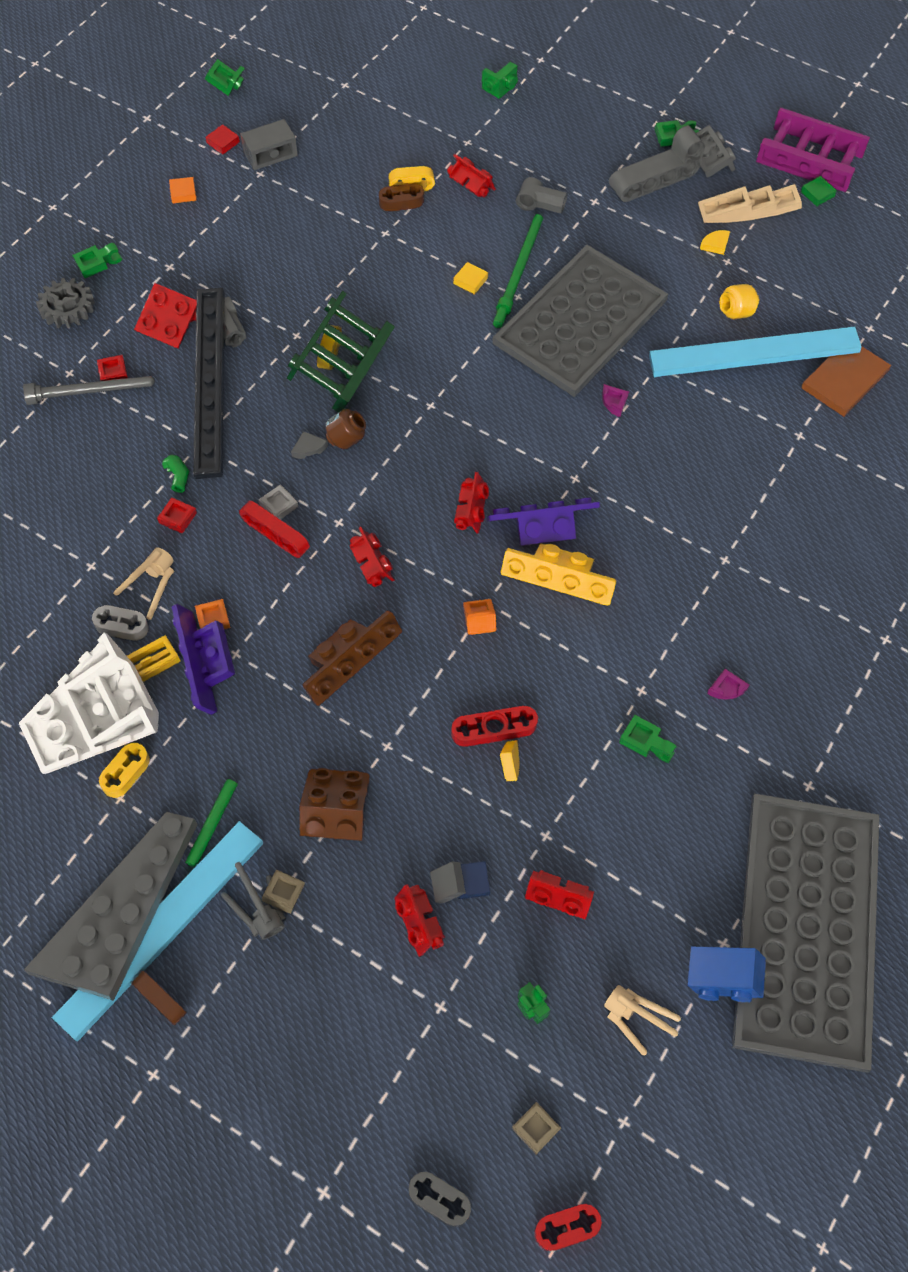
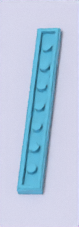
(754, 351)
(169, 920)

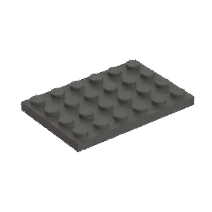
(580, 320)

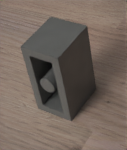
(269, 144)

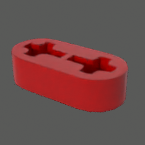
(570, 1237)

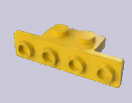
(560, 572)

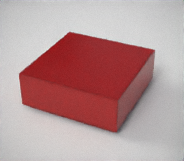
(222, 139)
(112, 368)
(177, 515)

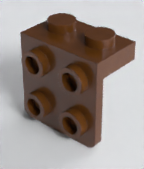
(334, 804)

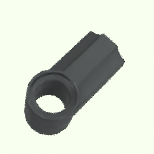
(534, 195)
(233, 330)

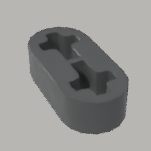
(444, 1191)

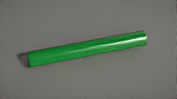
(211, 823)

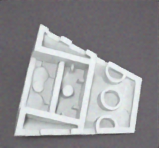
(90, 710)

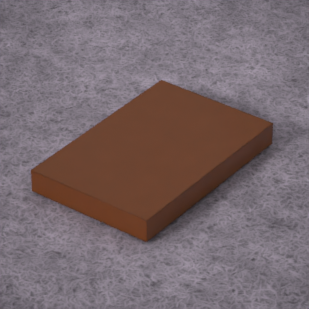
(845, 379)

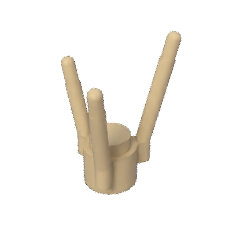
(156, 564)
(626, 1002)

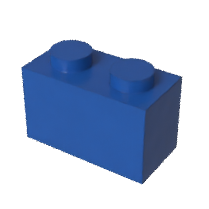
(727, 973)

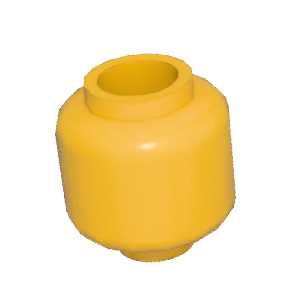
(739, 301)

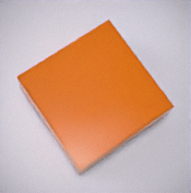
(182, 190)
(212, 611)

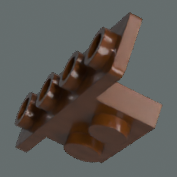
(347, 653)

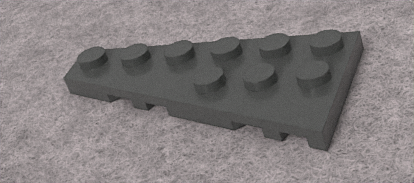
(107, 930)

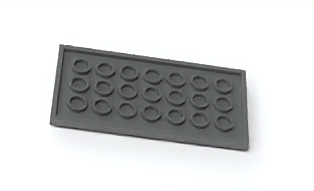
(815, 924)

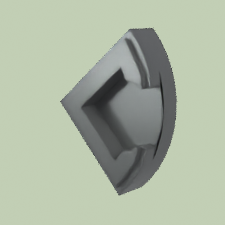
(308, 445)

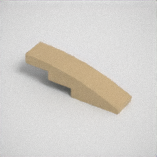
(745, 206)

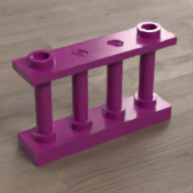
(806, 164)

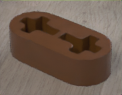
(401, 197)
(158, 997)

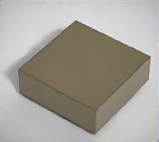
(283, 891)
(536, 1128)

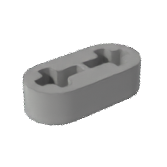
(121, 620)

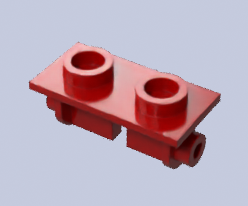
(478, 180)
(474, 493)
(378, 565)
(571, 899)
(412, 906)

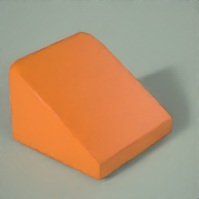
(480, 616)

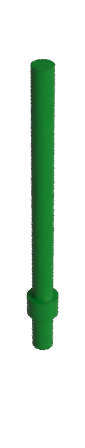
(505, 303)

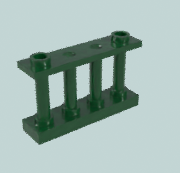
(353, 373)

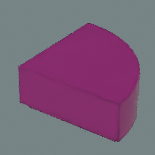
(614, 399)
(728, 686)

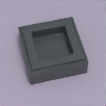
(447, 882)

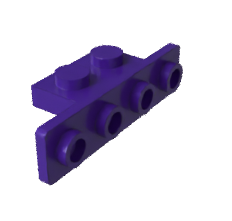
(546, 524)
(204, 655)

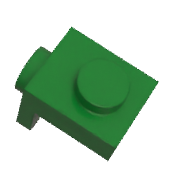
(224, 77)
(500, 82)

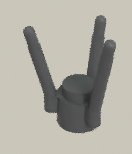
(266, 920)

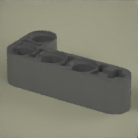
(662, 169)

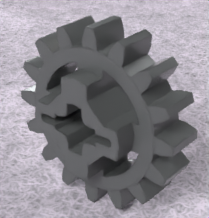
(65, 303)

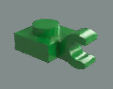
(94, 261)
(644, 736)
(532, 1003)

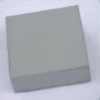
(278, 502)

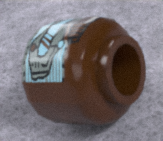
(345, 429)

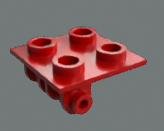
(166, 315)

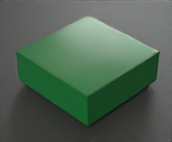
(818, 191)

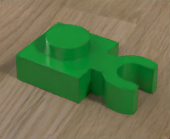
(666, 130)

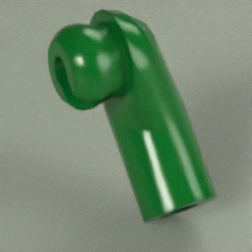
(179, 469)

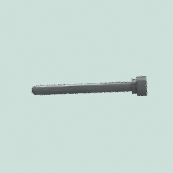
(35, 393)

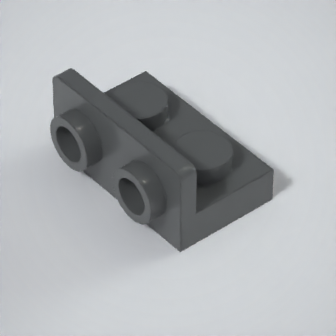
(715, 154)

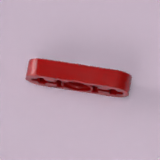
(274, 529)
(501, 715)

